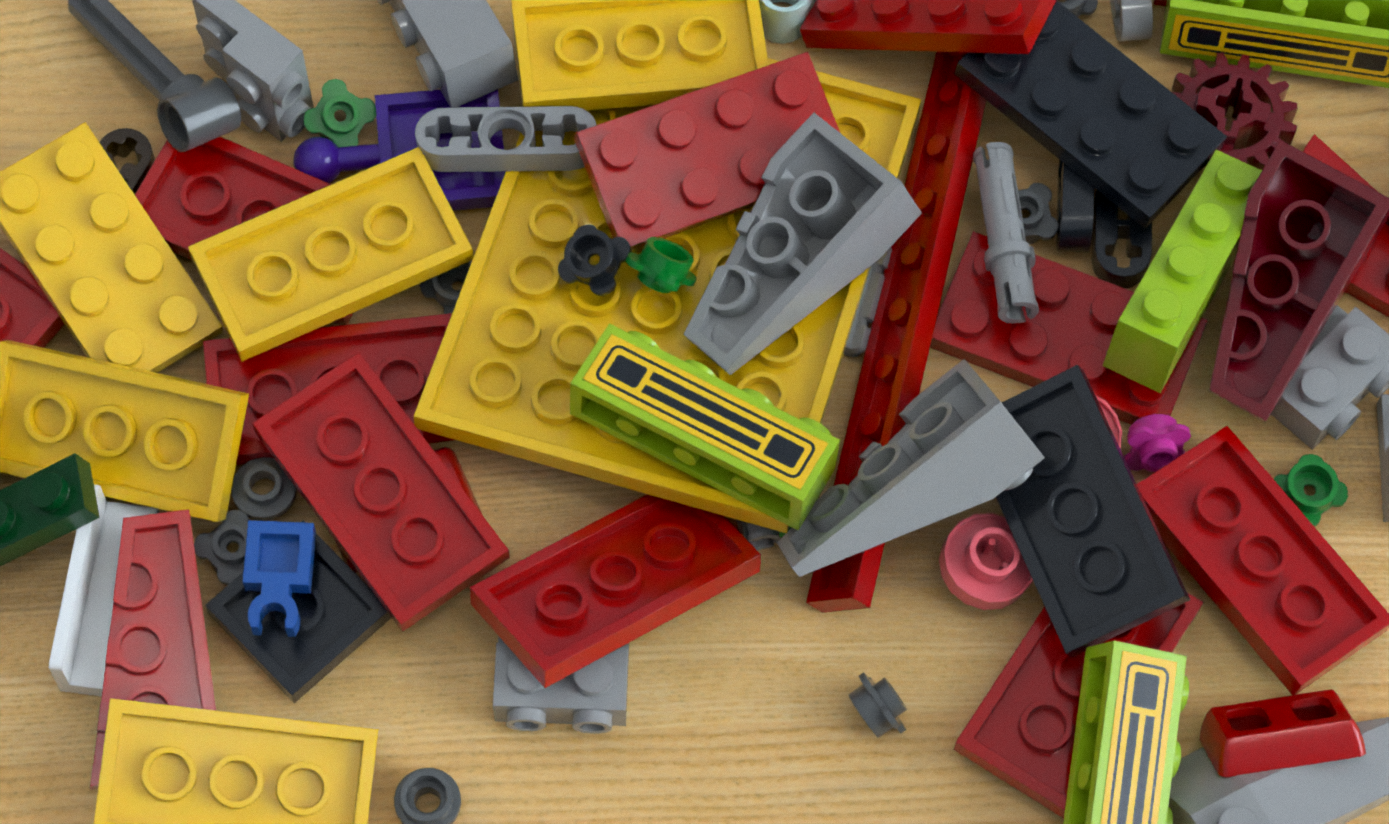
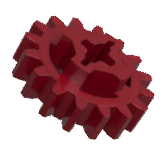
(1258, 106)

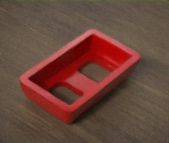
(1280, 733)

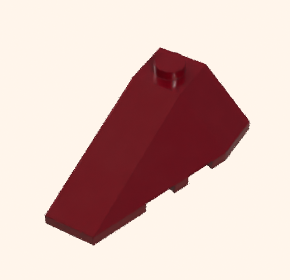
(1293, 262)

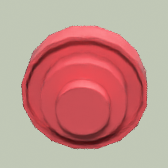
(984, 563)

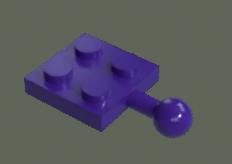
(396, 125)

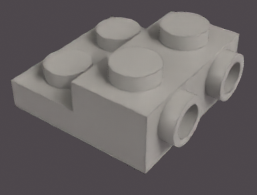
(258, 66)
(1334, 377)
(587, 699)

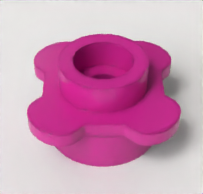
(1155, 442)

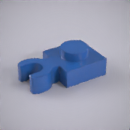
(278, 564)

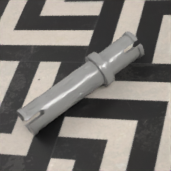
(1008, 252)

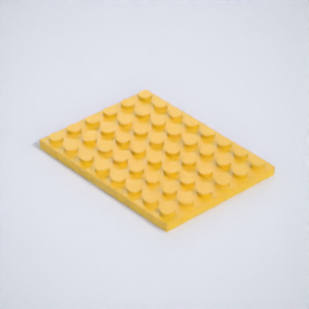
(527, 331)

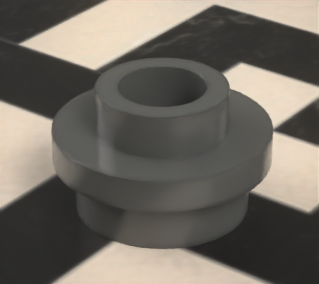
(264, 506)
(423, 782)

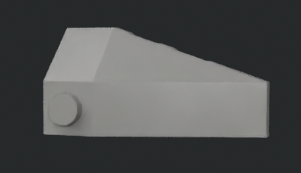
(810, 233)
(944, 460)
(1294, 795)

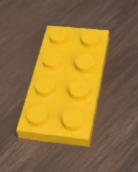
(631, 49)
(330, 253)
(101, 256)
(140, 430)
(231, 768)

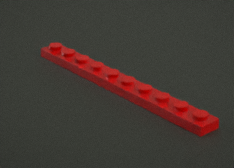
(906, 306)

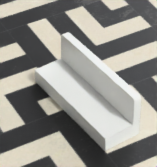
(87, 599)

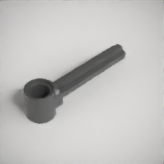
(188, 106)

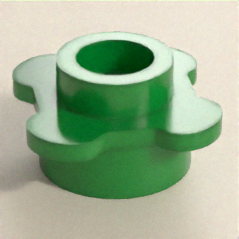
(336, 98)
(663, 265)
(1316, 473)

